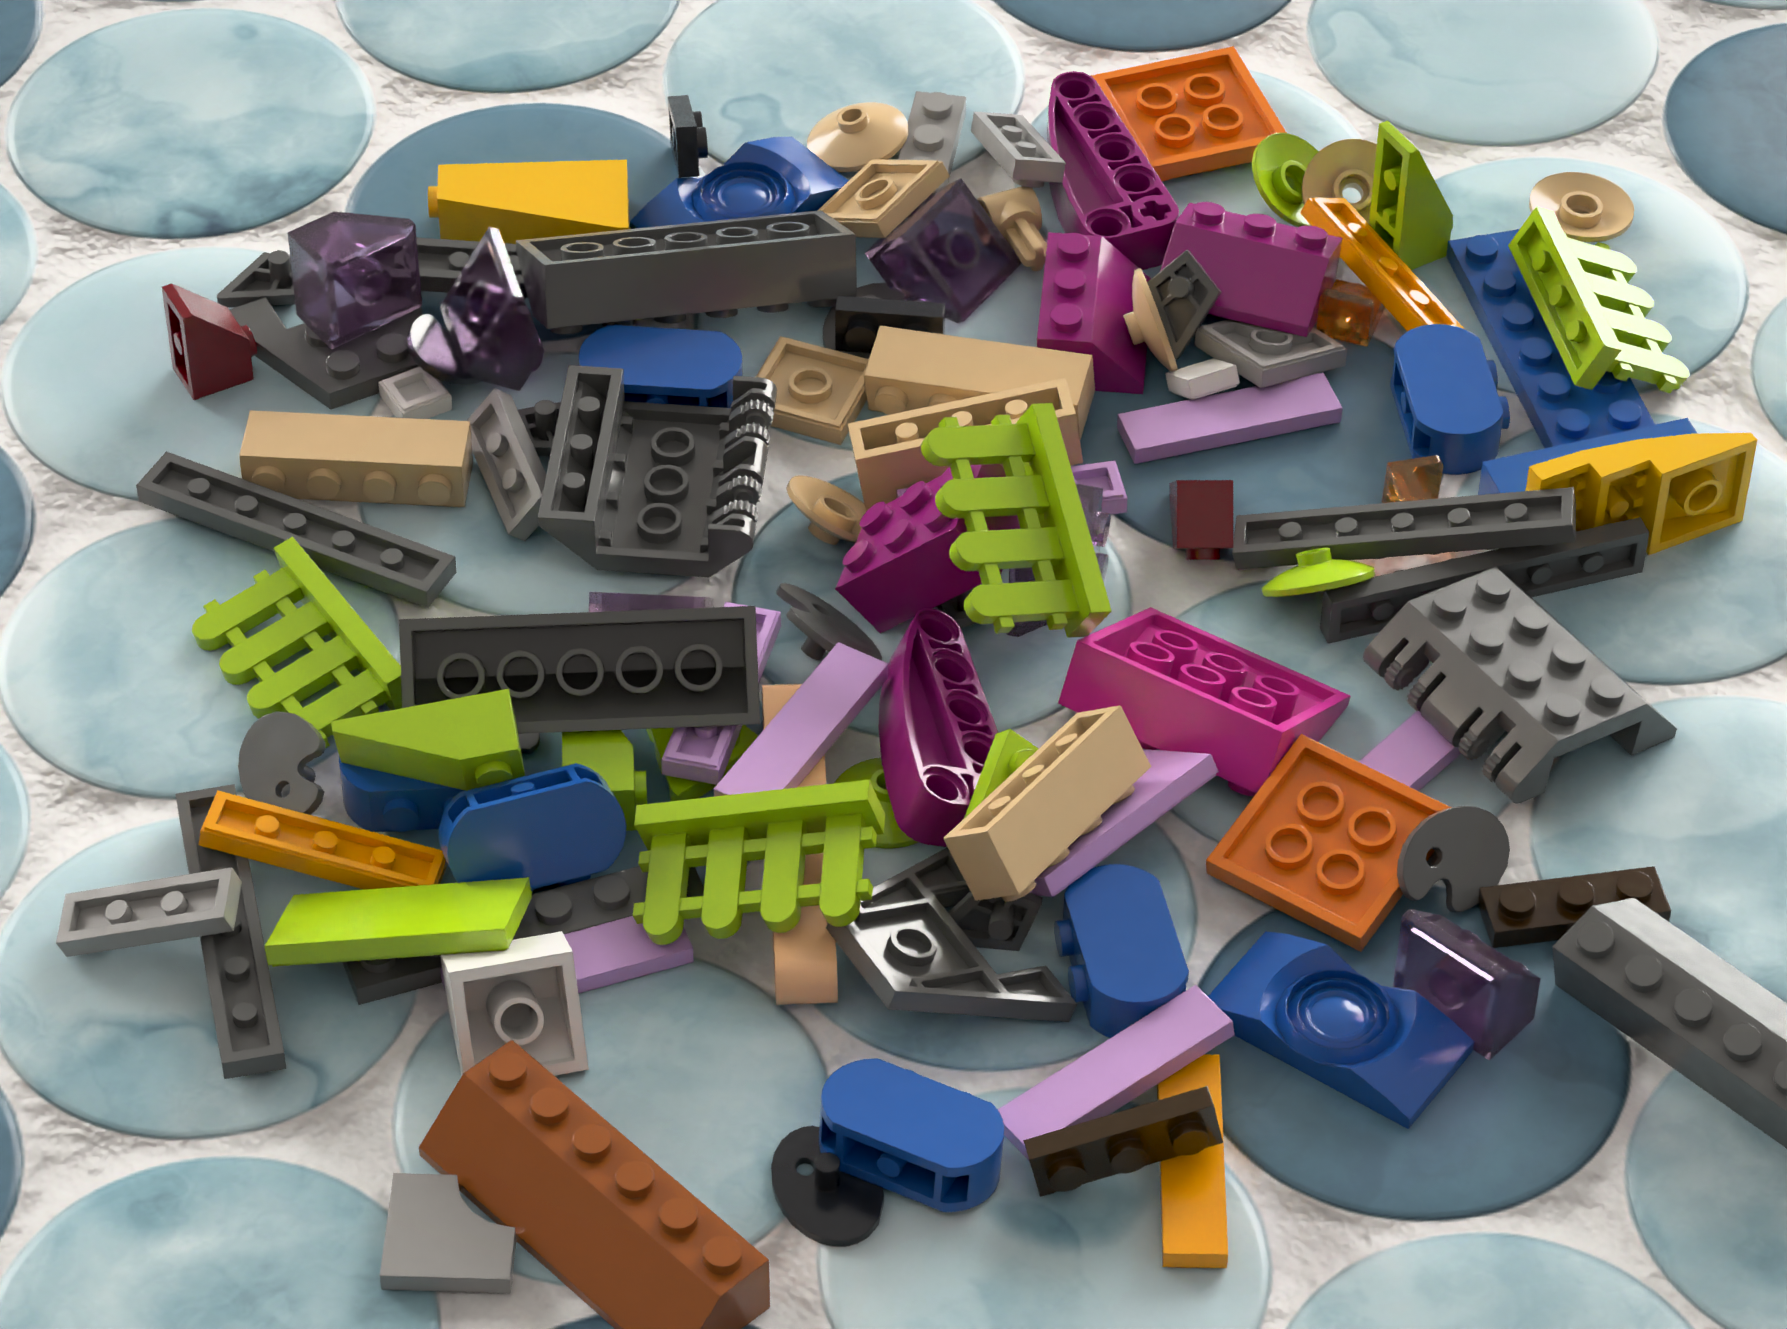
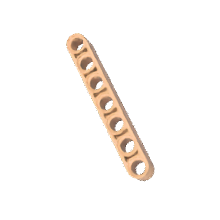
(807, 953)

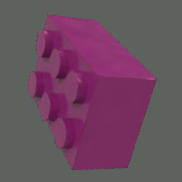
(904, 554)

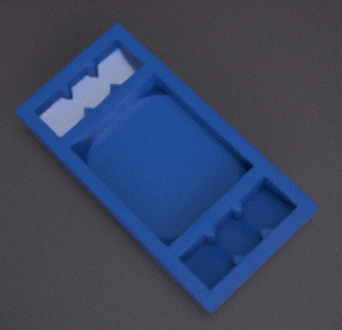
(756, 181)
(1340, 1027)

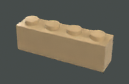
(931, 369)
(890, 445)
(359, 458)
(1047, 804)

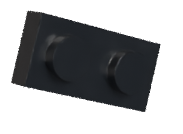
(687, 136)
(860, 318)

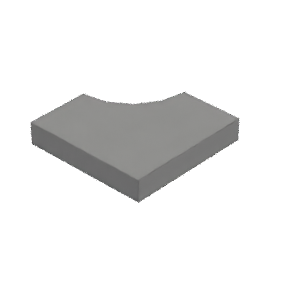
(1269, 354)
(440, 1242)

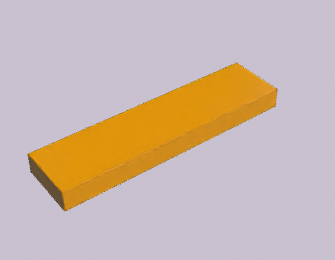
(1377, 264)
(317, 845)
(1194, 1184)

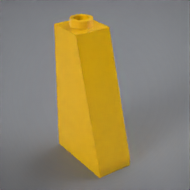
(530, 199)

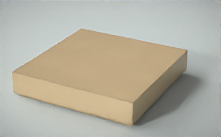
(884, 195)
(815, 389)

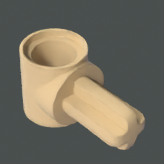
(1019, 221)

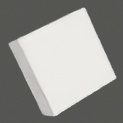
(1202, 379)
(415, 395)

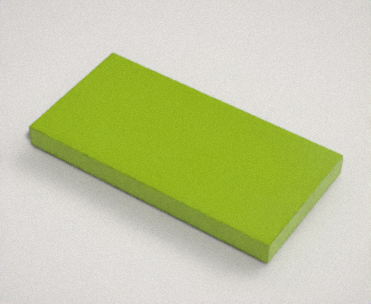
(399, 922)

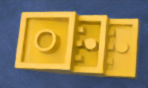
(1672, 482)

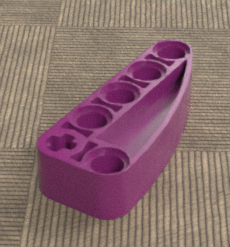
(1106, 177)
(933, 728)

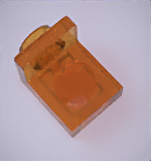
(1349, 312)
(1413, 479)

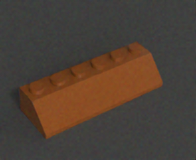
(592, 1202)

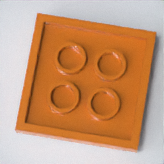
(1192, 111)
(1323, 842)

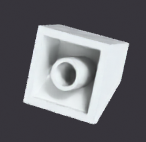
(519, 997)

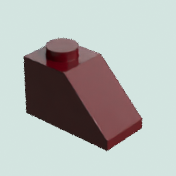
(206, 343)
(1202, 517)

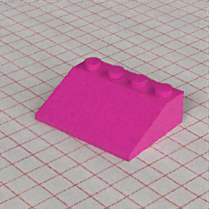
(1199, 695)

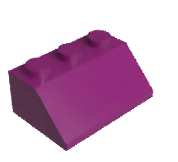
(1262, 267)
(1084, 307)

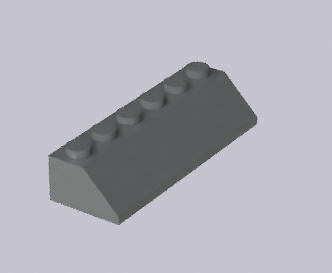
(688, 270)
(592, 666)
(1681, 1006)

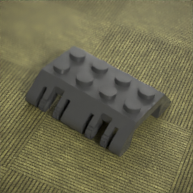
(655, 480)
(1508, 669)

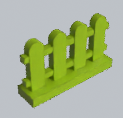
(1592, 308)
(1051, 520)
(323, 613)
(752, 827)

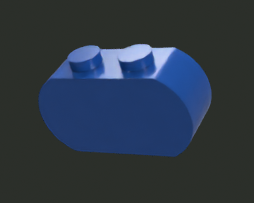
(667, 363)
(1448, 397)
(391, 801)
(534, 826)
(1119, 946)
(912, 1134)

